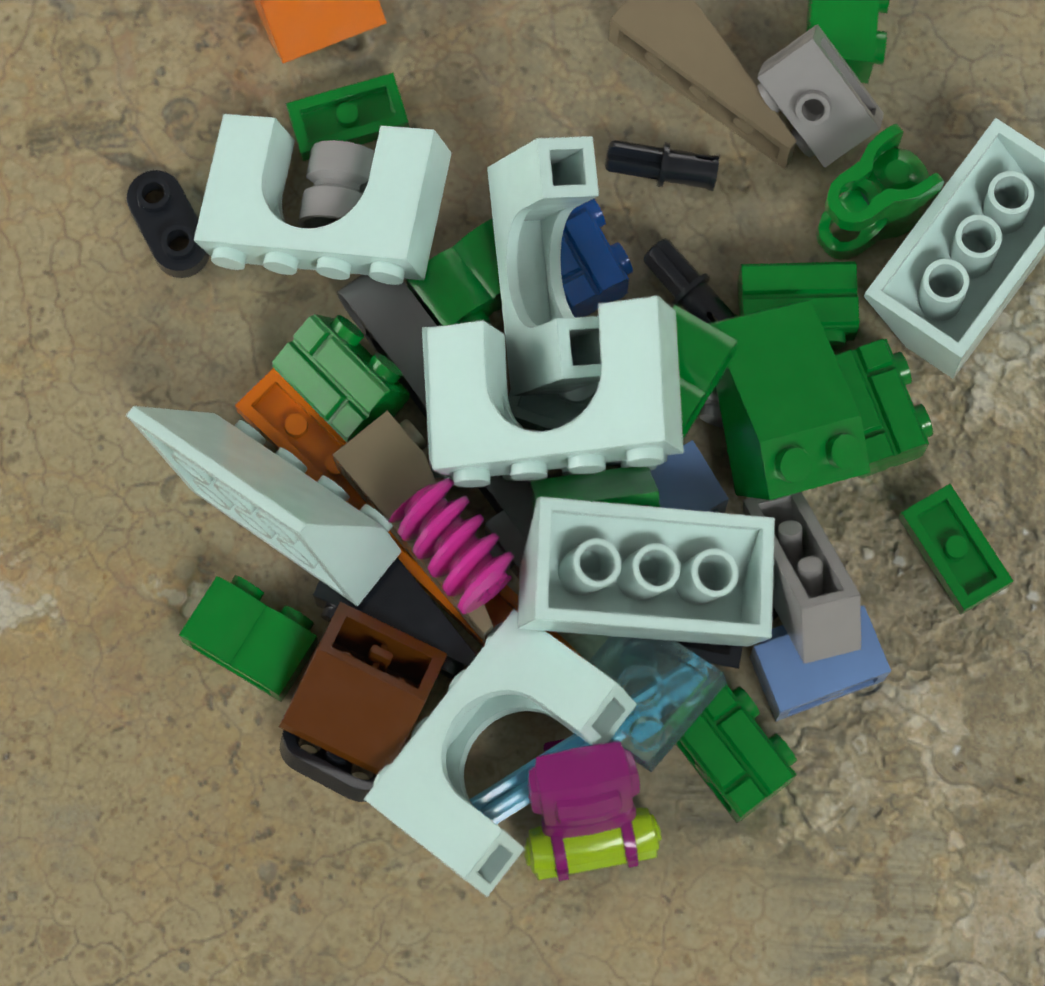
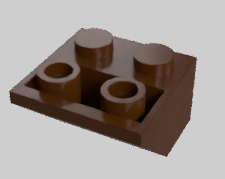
(363, 689)

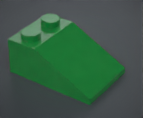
(787, 405)

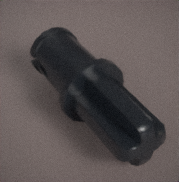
(662, 164)
(685, 283)

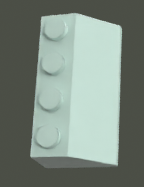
(967, 251)
(647, 573)

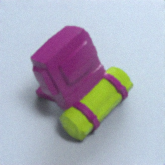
(587, 812)

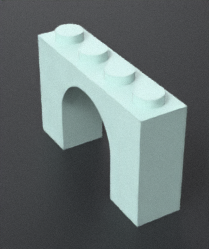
(530, 205)
(380, 237)
(628, 419)
(510, 675)

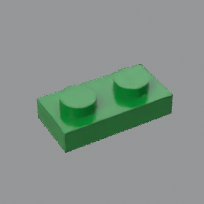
(347, 113)
(955, 549)

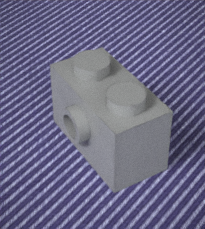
(819, 97)

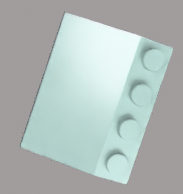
(273, 497)

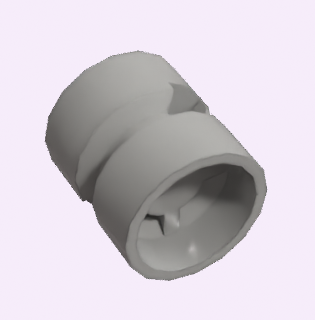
(339, 179)

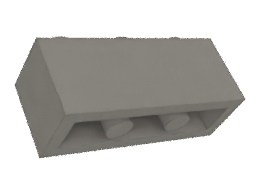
(809, 581)

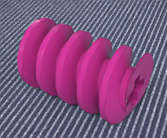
(453, 545)

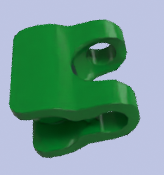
(882, 196)

